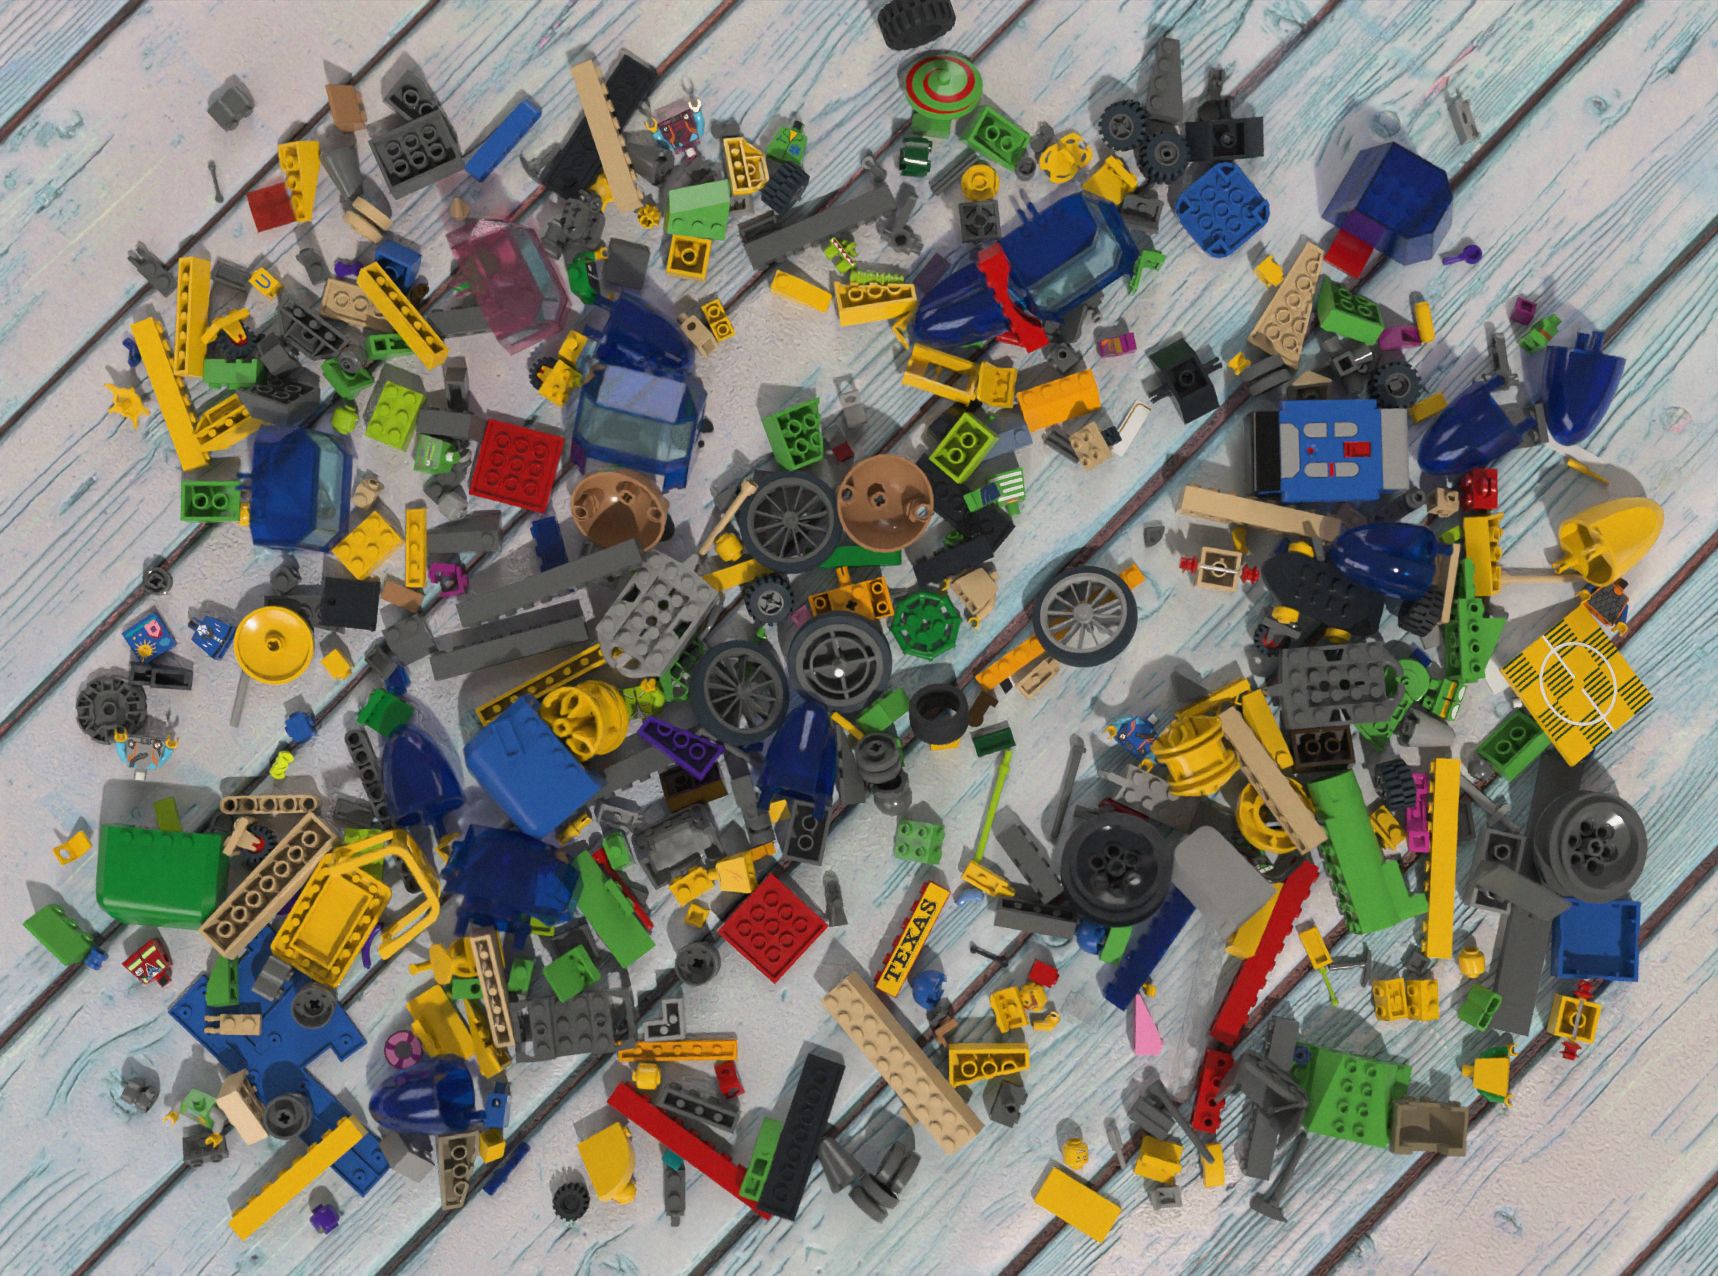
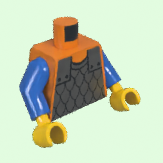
(1607, 604)

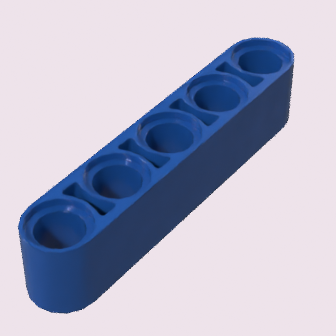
(503, 140)

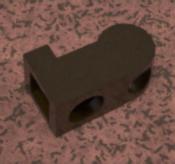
(980, 707)

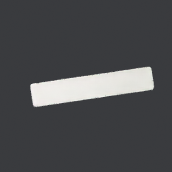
(1579, 454)

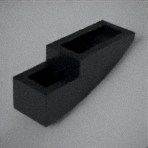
(160, 676)

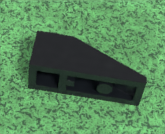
(947, 420)

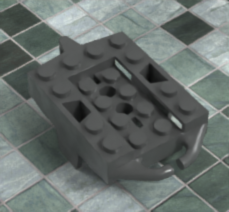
(1357, 703)

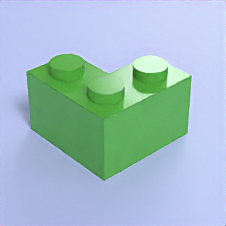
(884, 711)

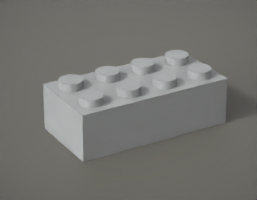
(1496, 848)

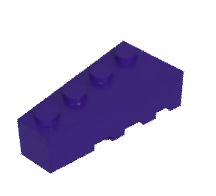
(685, 749)

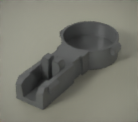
(1215, 85)

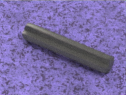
(954, 174)

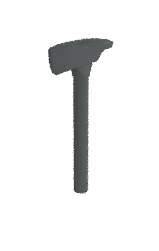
(1271, 1208)

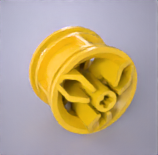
(587, 718)
(1195, 755)

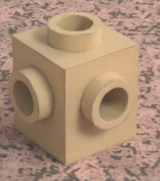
(1442, 502)

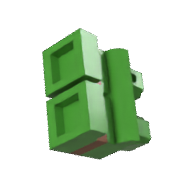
(1540, 334)

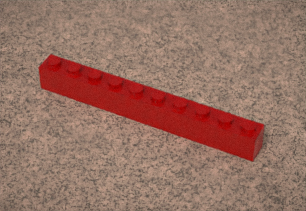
(1253, 970)
(682, 1140)

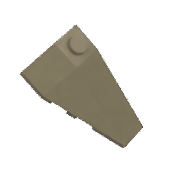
(455, 1164)

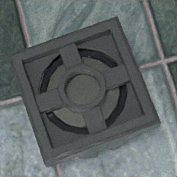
(980, 224)

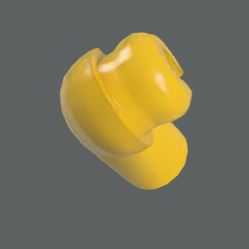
(1048, 1023)

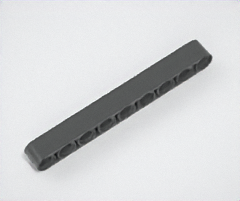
(376, 803)

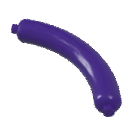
(366, 948)

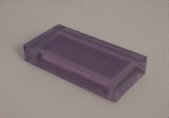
(931, 273)

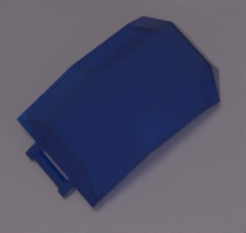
(515, 873)

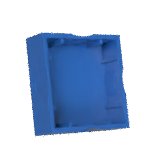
(1596, 940)

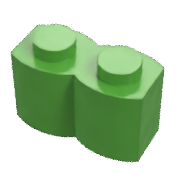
(1479, 1007)

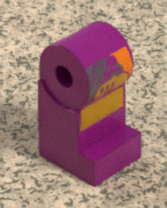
(1117, 346)

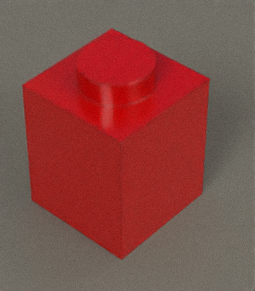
(1043, 973)

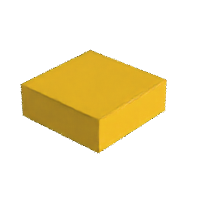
(696, 915)

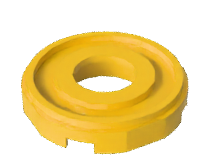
(1255, 830)

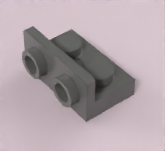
(197, 1152)

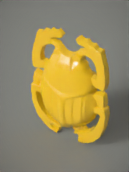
(1064, 159)

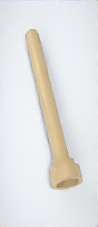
(748, 488)
(1507, 578)

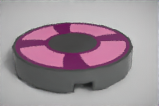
(403, 1049)

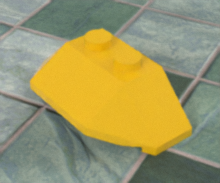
(744, 167)
(224, 425)

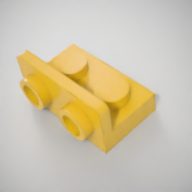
(1386, 828)
(691, 885)
(1390, 999)

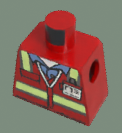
(150, 963)

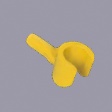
(1150, 989)

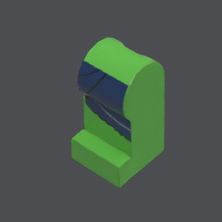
(983, 496)

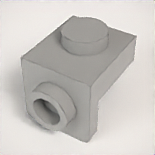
(1165, 1197)

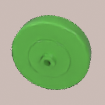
(1415, 678)

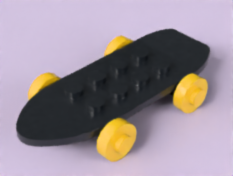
(1320, 593)

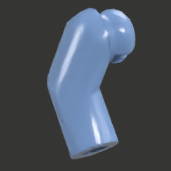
(970, 894)

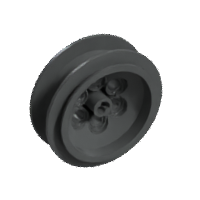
(1612, 855)

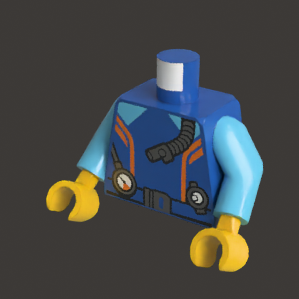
(1135, 737)

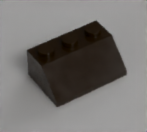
(1321, 749)
(684, 789)

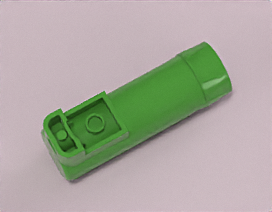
(1366, 883)

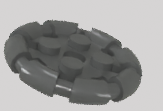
(98, 706)

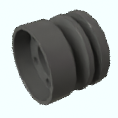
(686, 963)
(311, 1015)

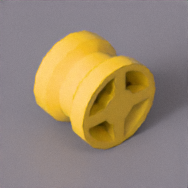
(1238, 363)

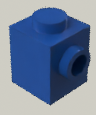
(300, 726)

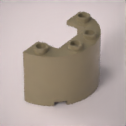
(1428, 1126)

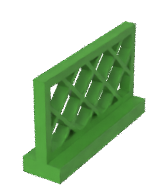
(666, 684)

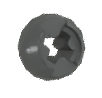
(1479, 769)

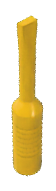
(1583, 469)

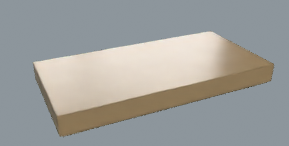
(352, 306)
(1447, 582)

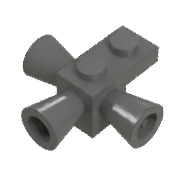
(1343, 364)

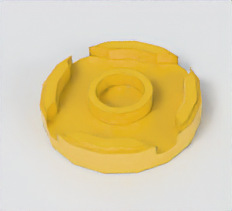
(980, 183)

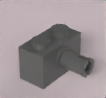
(1007, 1103)

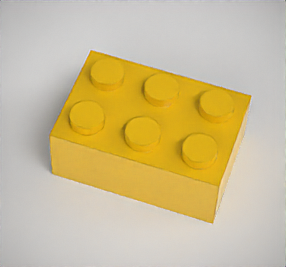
(368, 546)

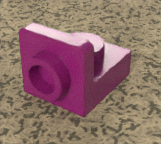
(445, 569)

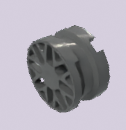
(157, 581)

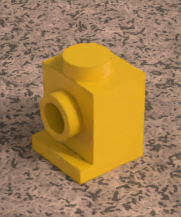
(1269, 272)

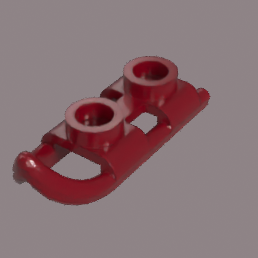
(1120, 808)

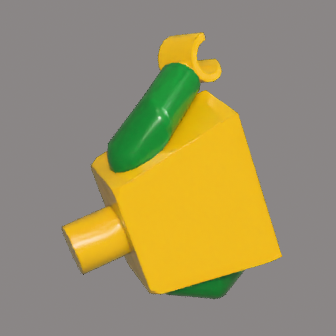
(1492, 1073)

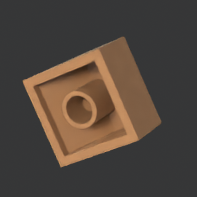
(346, 108)

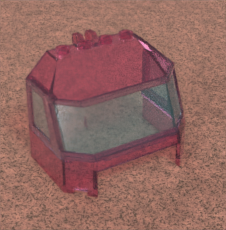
(510, 281)

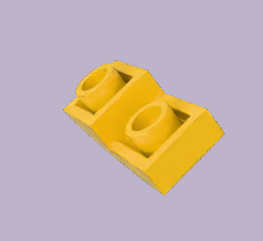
(718, 320)
(1214, 1173)

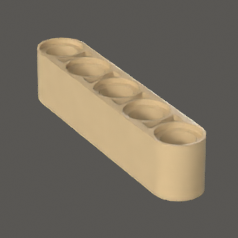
(261, 806)

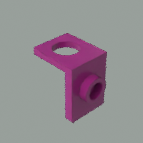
(462, 581)

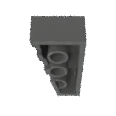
(1029, 863)

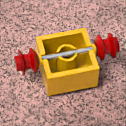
(1574, 1019)

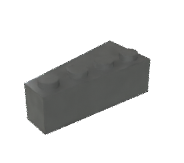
(1165, 85)

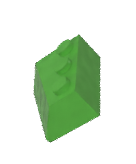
(698, 210)
(1348, 314)
(795, 435)

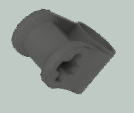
(727, 497)

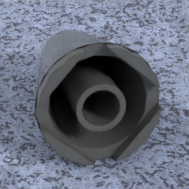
(650, 162)
(344, 171)
(838, 1165)

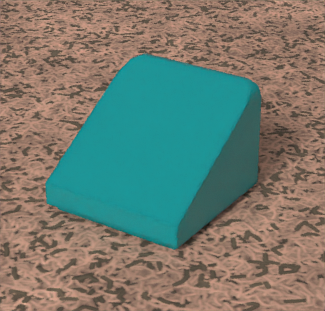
(672, 1159)

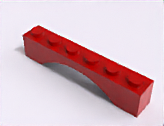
(1029, 328)

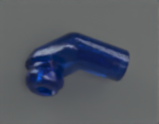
(134, 354)

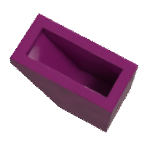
(1399, 338)

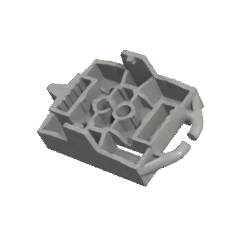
(659, 645)

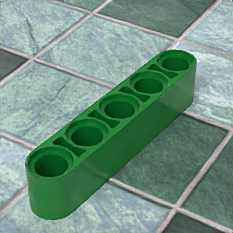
(860, 557)

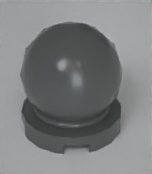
(893, 796)

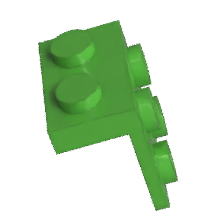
(1147, 259)
(919, 841)
(571, 973)

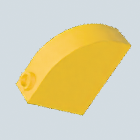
(609, 1160)

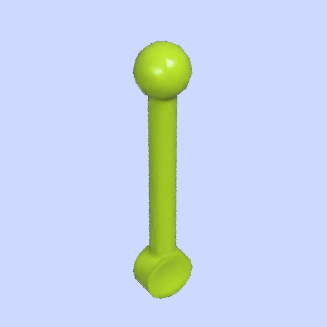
(1323, 971)

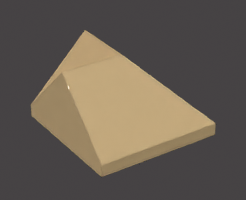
(1310, 387)

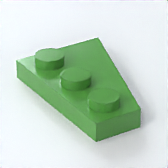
(1379, 732)

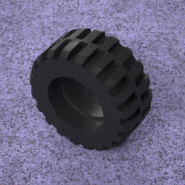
(915, 22)

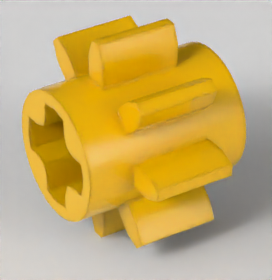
(649, 216)

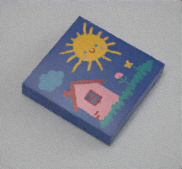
(149, 638)

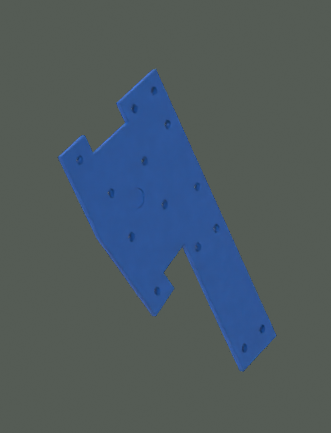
(281, 1064)

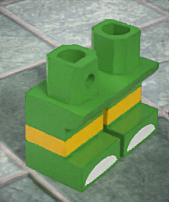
(1448, 690)

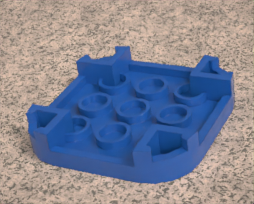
(1222, 210)

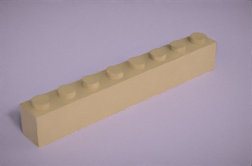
(606, 136)
(1270, 783)

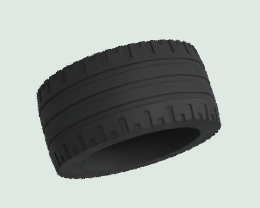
(940, 731)

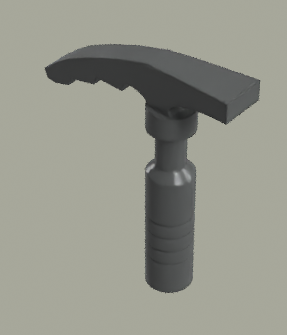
(532, 173)
(1349, 965)

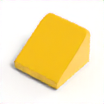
(779, 811)

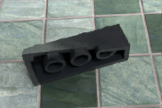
(952, 560)

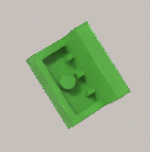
(346, 384)

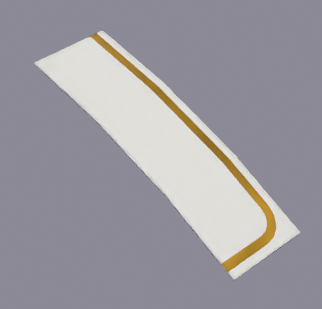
(1131, 426)

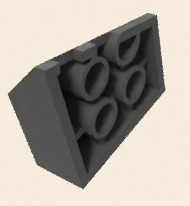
(281, 401)

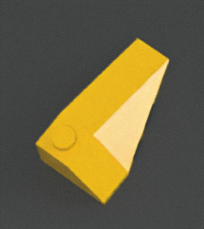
(490, 1059)

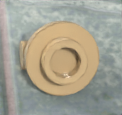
(459, 209)

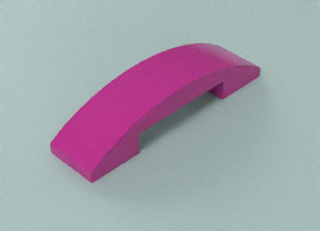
(1416, 818)

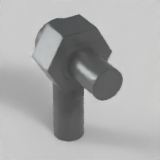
(1491, 611)

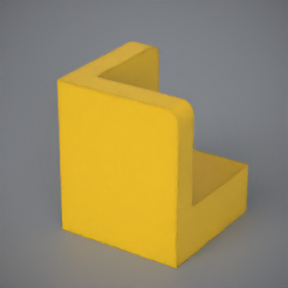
(491, 1145)

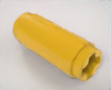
(1424, 322)

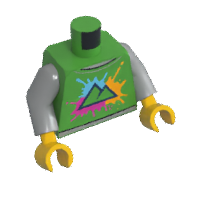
(201, 1109)

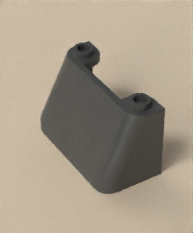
(676, 842)

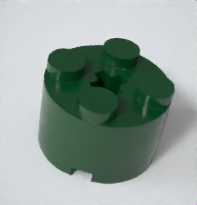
(914, 157)

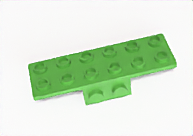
(611, 913)

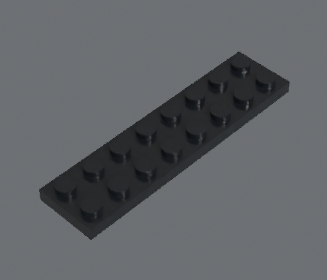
(580, 157)
(801, 1137)

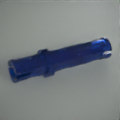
(501, 1174)

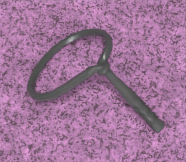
(705, 630)

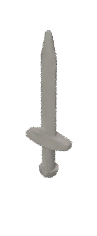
(1497, 814)

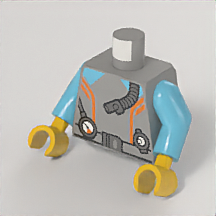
(143, 752)

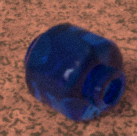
(397, 681)

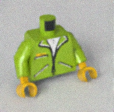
(643, 699)

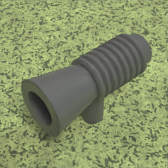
(834, 899)

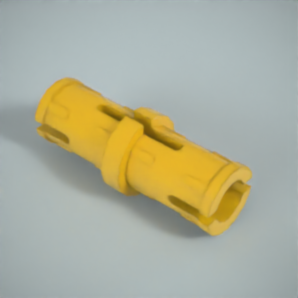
(573, 828)

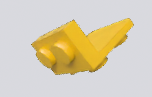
(1111, 181)
(996, 385)

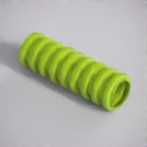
(883, 279)

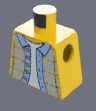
(575, 349)

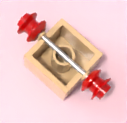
(1218, 569)

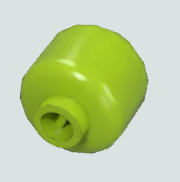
(344, 419)

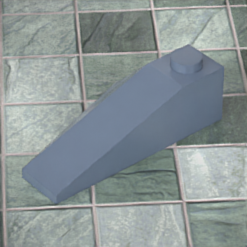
(1012, 433)

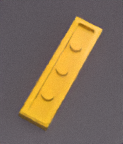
(416, 548)

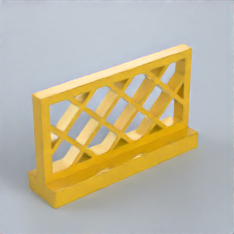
(1216, 699)

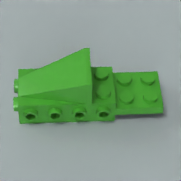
(1476, 634)

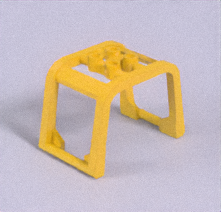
(419, 867)

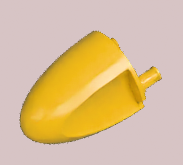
(1609, 538)

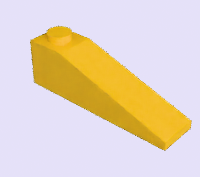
(302, 170)
(1261, 720)

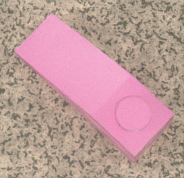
(1145, 1034)

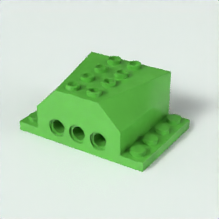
(1350, 1094)

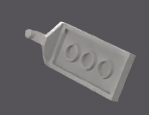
(1151, 797)

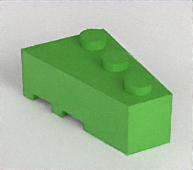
(234, 374)

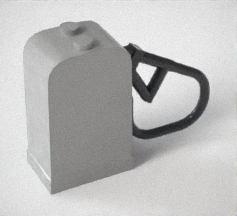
(1221, 880)

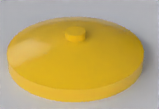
(274, 645)

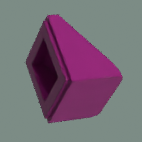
(1523, 311)

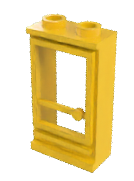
(917, 367)

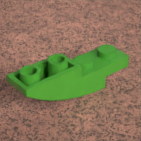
(761, 1159)

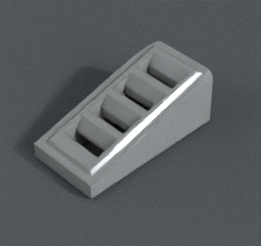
(741, 212)

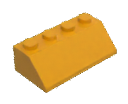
(1059, 400)

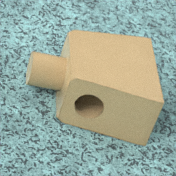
(698, 334)

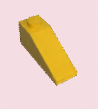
(800, 292)

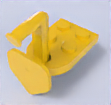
(446, 963)

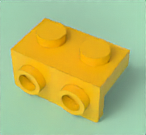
(1422, 999)
(1008, 1009)

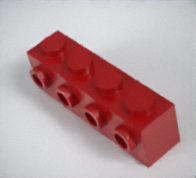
(1205, 1110)

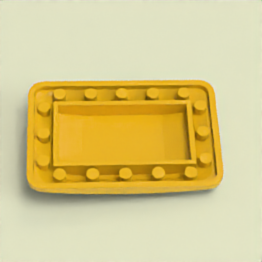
(331, 922)

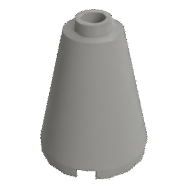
(1423, 731)

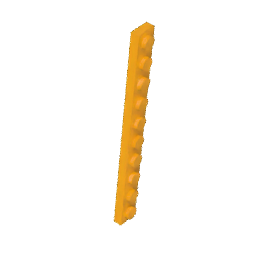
(1032, 648)

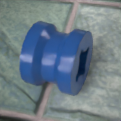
(95, 958)

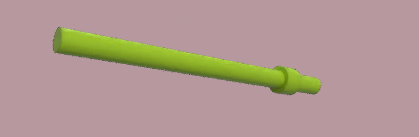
(1003, 770)

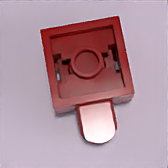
(1479, 490)

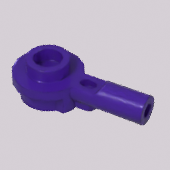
(1471, 255)

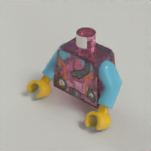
(681, 131)

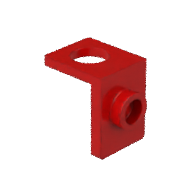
(728, 1079)

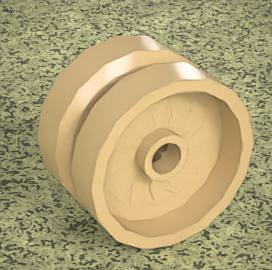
(367, 220)

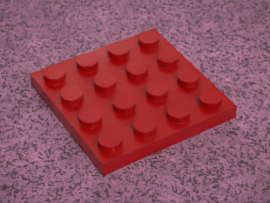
(517, 466)
(772, 928)

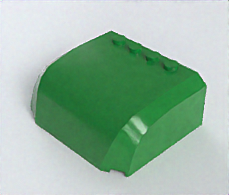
(161, 875)

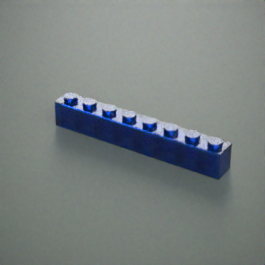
(1149, 950)

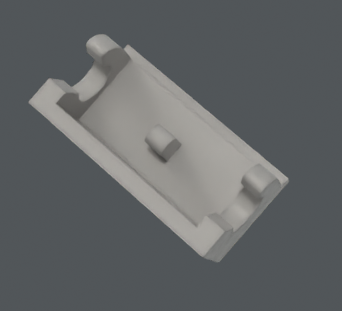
(1464, 122)

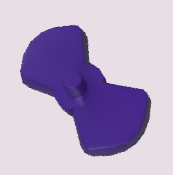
(342, 270)

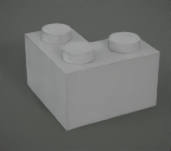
(671, 1025)
(406, 1156)

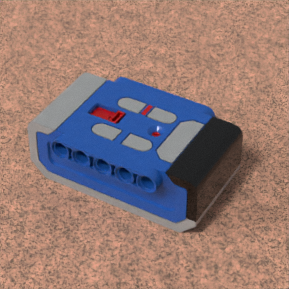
(1326, 451)

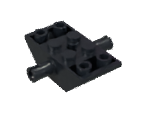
(1206, 137)
(1189, 399)

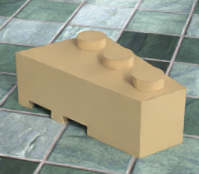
(242, 1107)

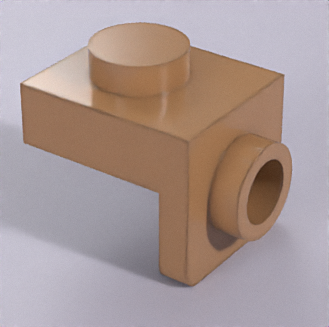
(945, 1026)

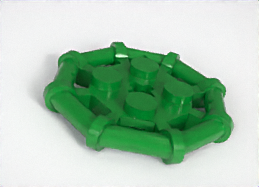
(930, 614)

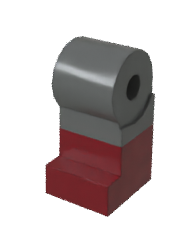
(838, 444)

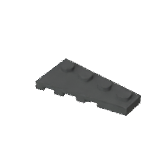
(306, 605)

